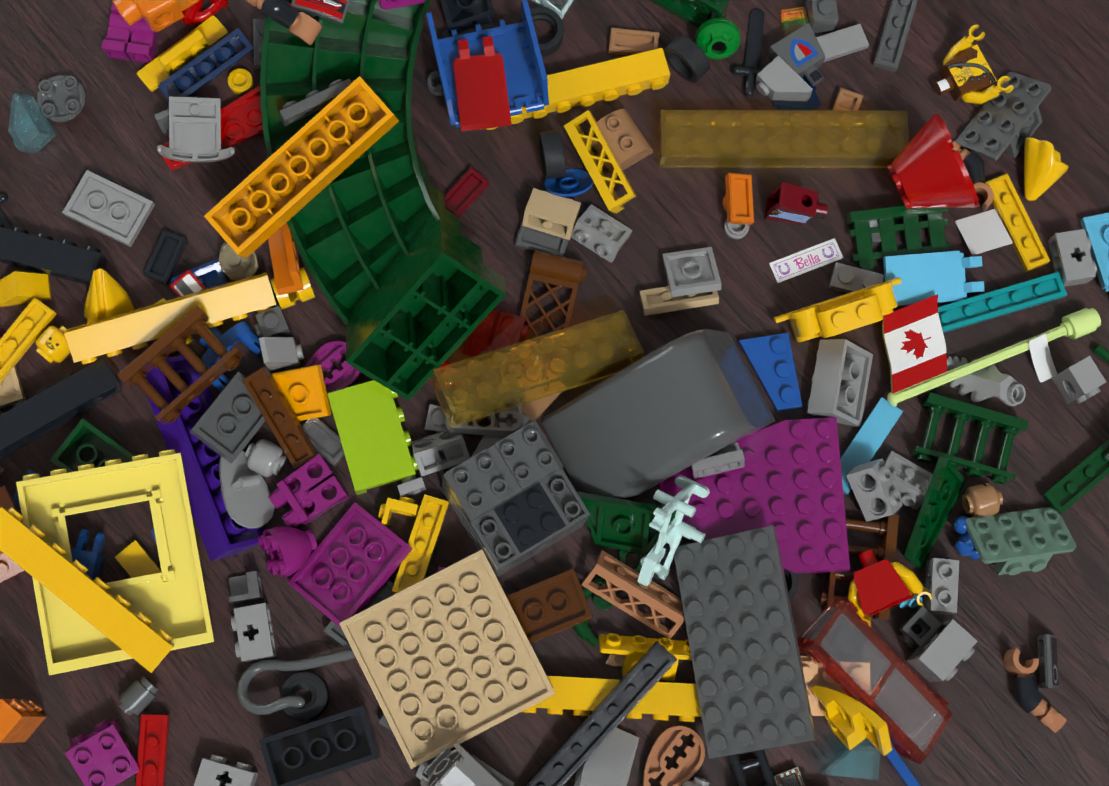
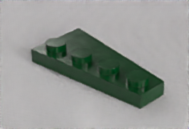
(936, 507)

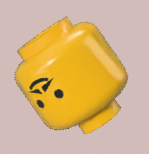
(53, 344)

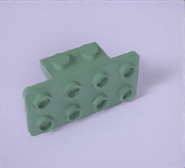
(1020, 539)

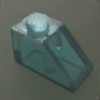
(28, 124)
(858, 762)

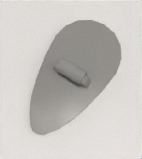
(244, 493)

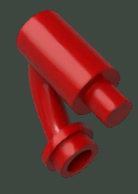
(194, 14)

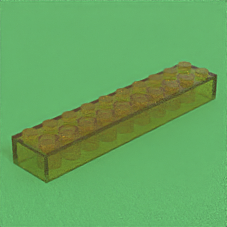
(781, 138)

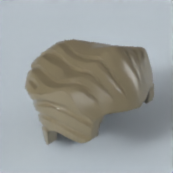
(236, 266)

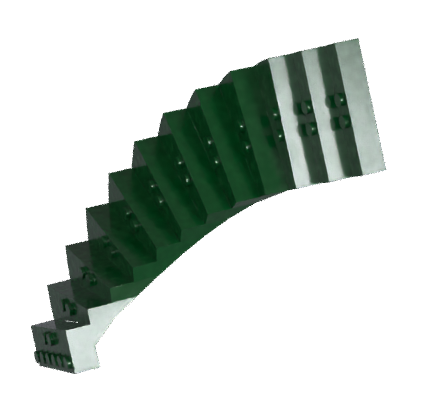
(379, 229)

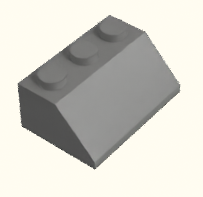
(840, 382)

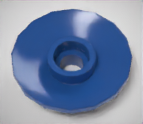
(573, 184)

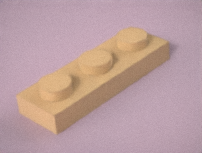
(660, 300)

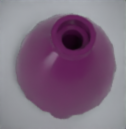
(286, 549)

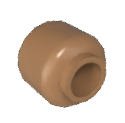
(982, 500)

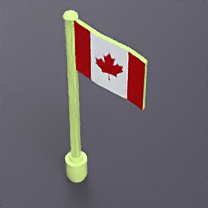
(918, 347)

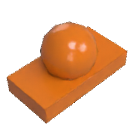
(739, 199)

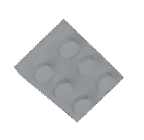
(108, 208)

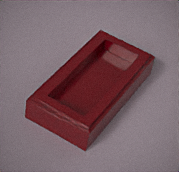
(465, 192)

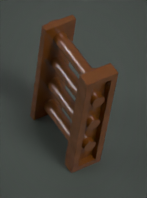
(176, 340)
(888, 531)

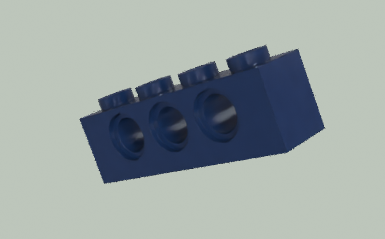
(207, 66)

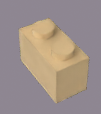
(551, 214)

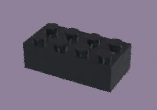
(320, 748)

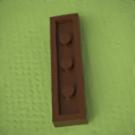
(280, 417)

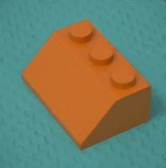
(19, 719)

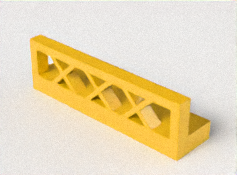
(594, 164)

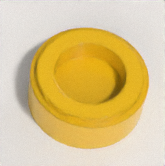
(240, 81)

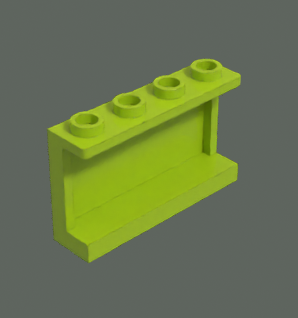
(372, 435)

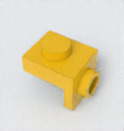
(402, 506)

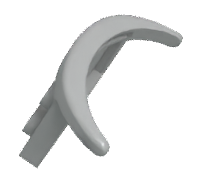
(195, 131)

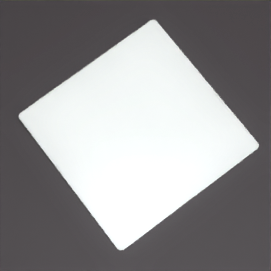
(983, 232)

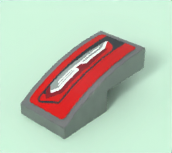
(328, 9)

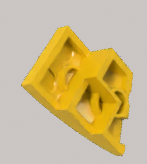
(852, 720)

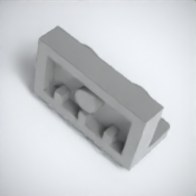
(600, 233)
(720, 461)
(908, 479)

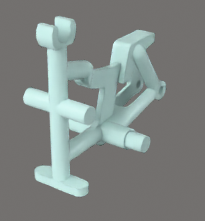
(671, 531)

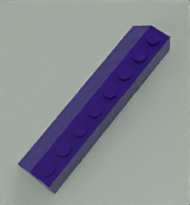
(201, 467)

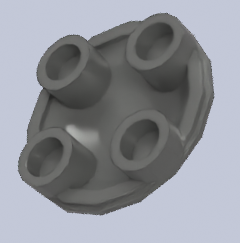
(61, 98)

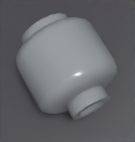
(265, 458)

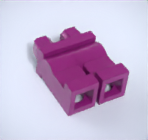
(130, 41)
(309, 492)

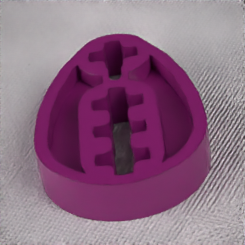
(326, 356)

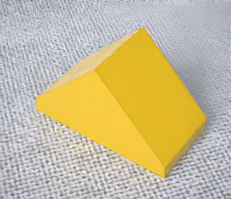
(23, 287)

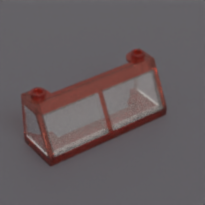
(876, 678)

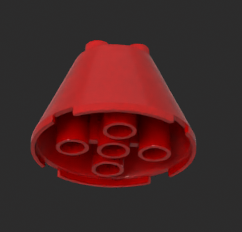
(932, 172)

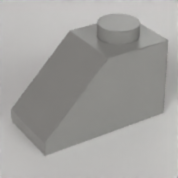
(782, 82)
(281, 353)

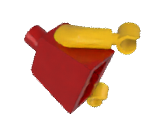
(882, 586)

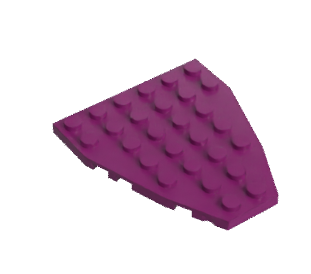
(786, 482)

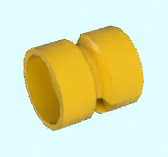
(290, 299)

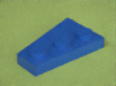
(775, 368)

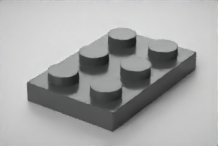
(230, 420)

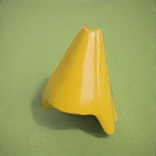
(1041, 167)
(105, 297)

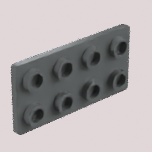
(1006, 119)

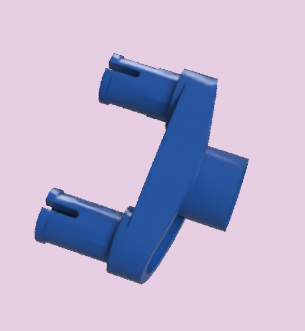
(239, 333)

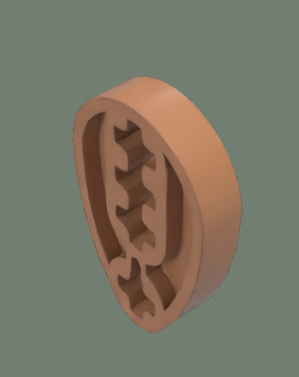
(663, 747)

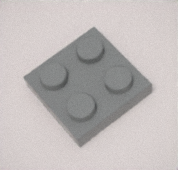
(691, 271)

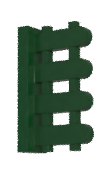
(909, 226)

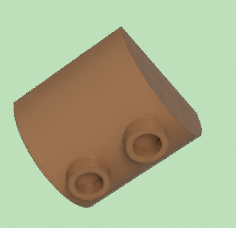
(623, 138)

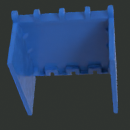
(521, 58)

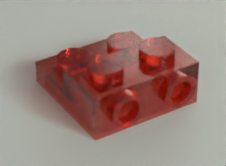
(496, 332)

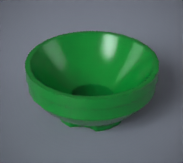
(718, 31)

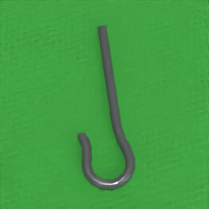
(282, 665)

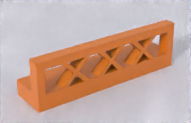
(285, 261)

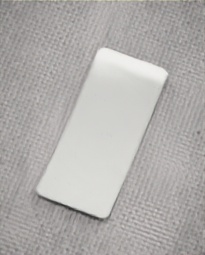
(1042, 358)

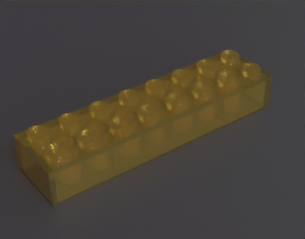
(535, 368)

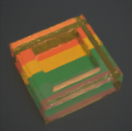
(793, 19)

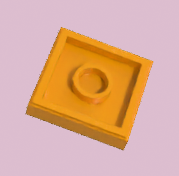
(304, 391)

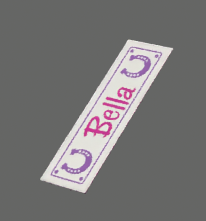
(806, 260)

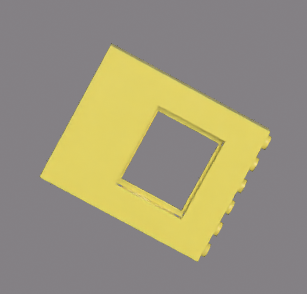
(170, 601)

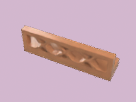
(624, 578)

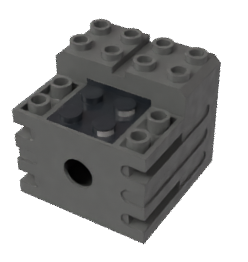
(514, 498)

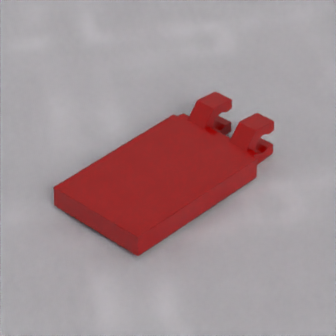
(481, 88)

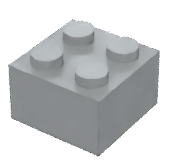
(943, 652)

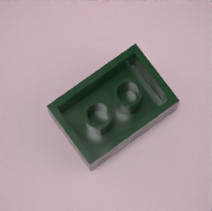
(88, 446)

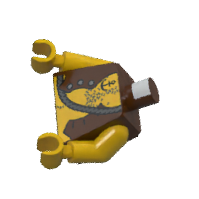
(969, 74)

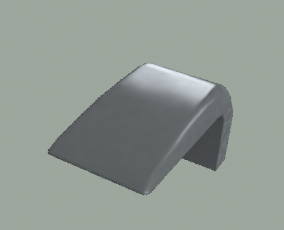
(658, 416)

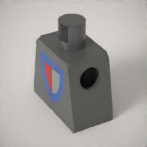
(801, 53)

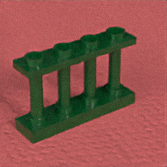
(986, 420)

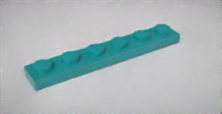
(1001, 302)

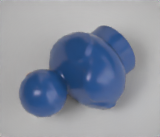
(964, 544)

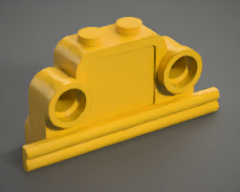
(842, 312)

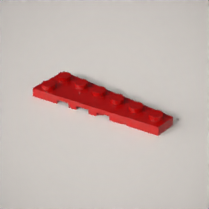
(239, 122)

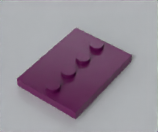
(350, 565)

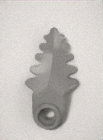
(987, 383)

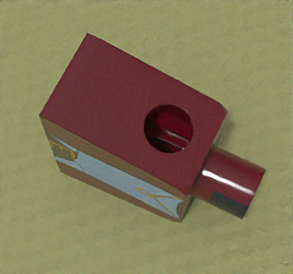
(794, 205)

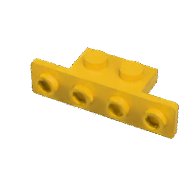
(182, 52)
(635, 647)

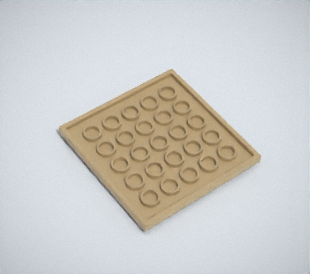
(447, 658)

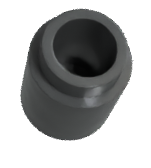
(138, 695)

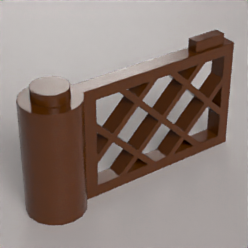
(558, 272)

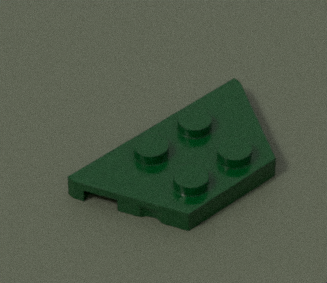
(621, 522)

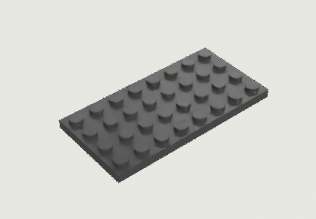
(743, 643)

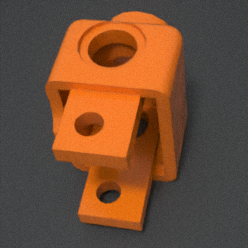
(156, 13)

